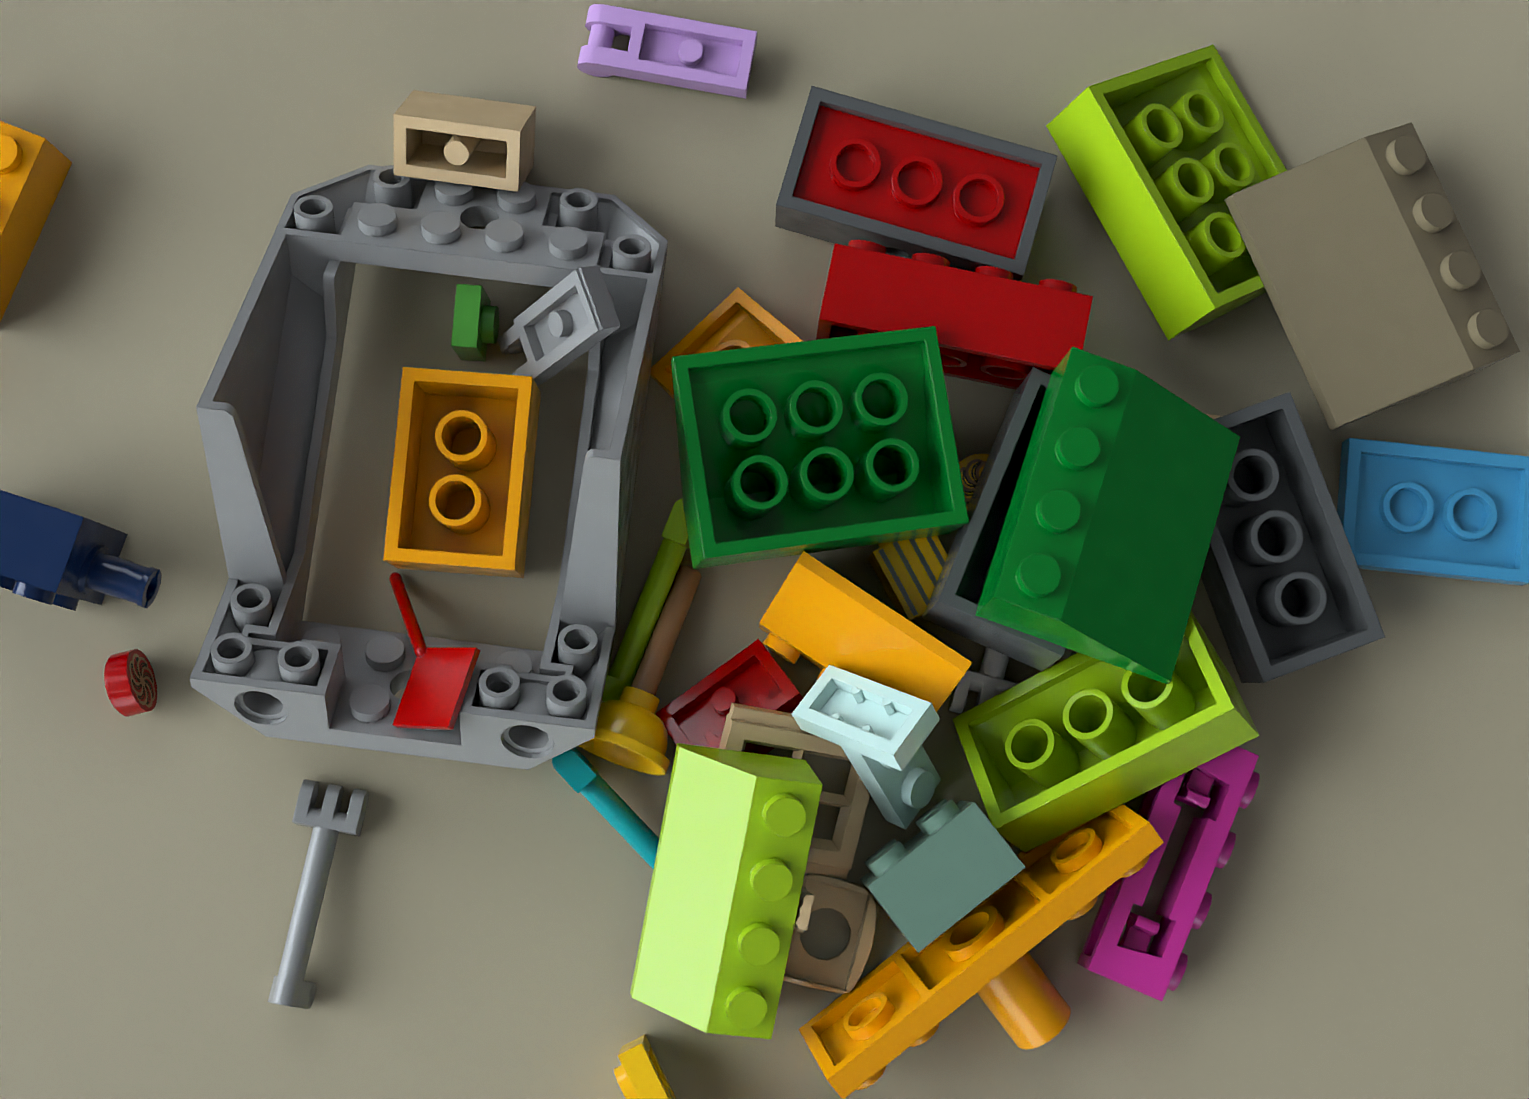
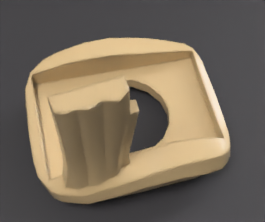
(859, 908)

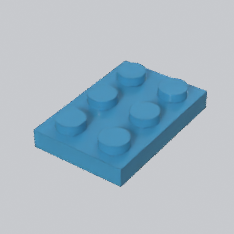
(1435, 510)

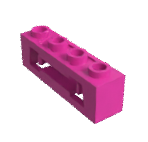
(1185, 896)

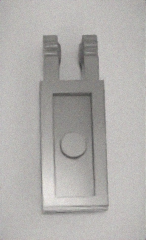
(562, 324)

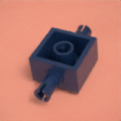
(67, 557)

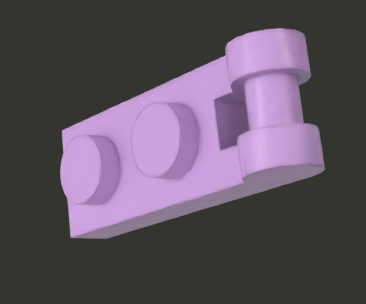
(668, 50)

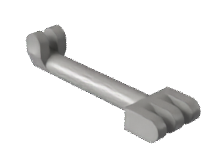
(327, 823)

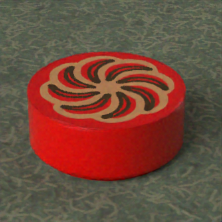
(130, 682)

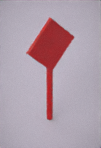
(437, 677)

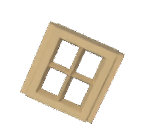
(781, 731)

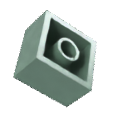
(940, 871)

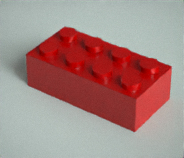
(983, 319)

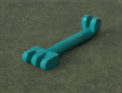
(585, 779)

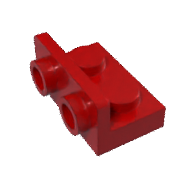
(745, 679)

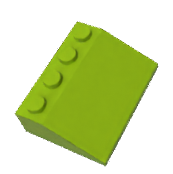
(1156, 166)

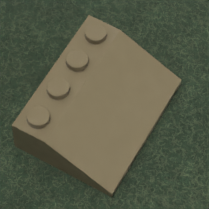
(1371, 275)

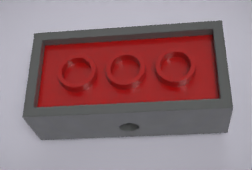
(912, 185)

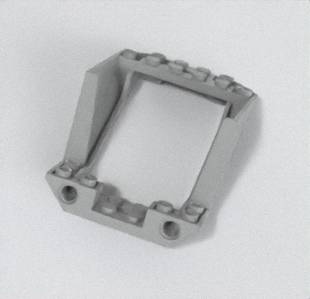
(268, 443)

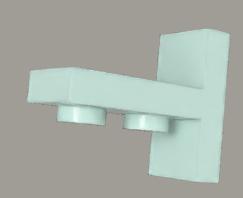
(880, 736)

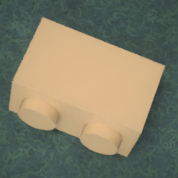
(464, 140)

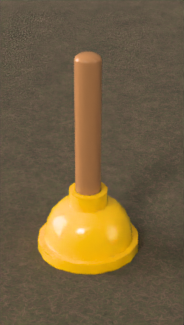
(627, 727)

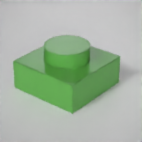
(473, 323)

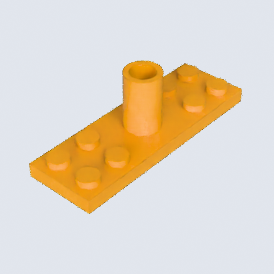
(981, 954)

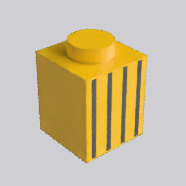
(909, 572)

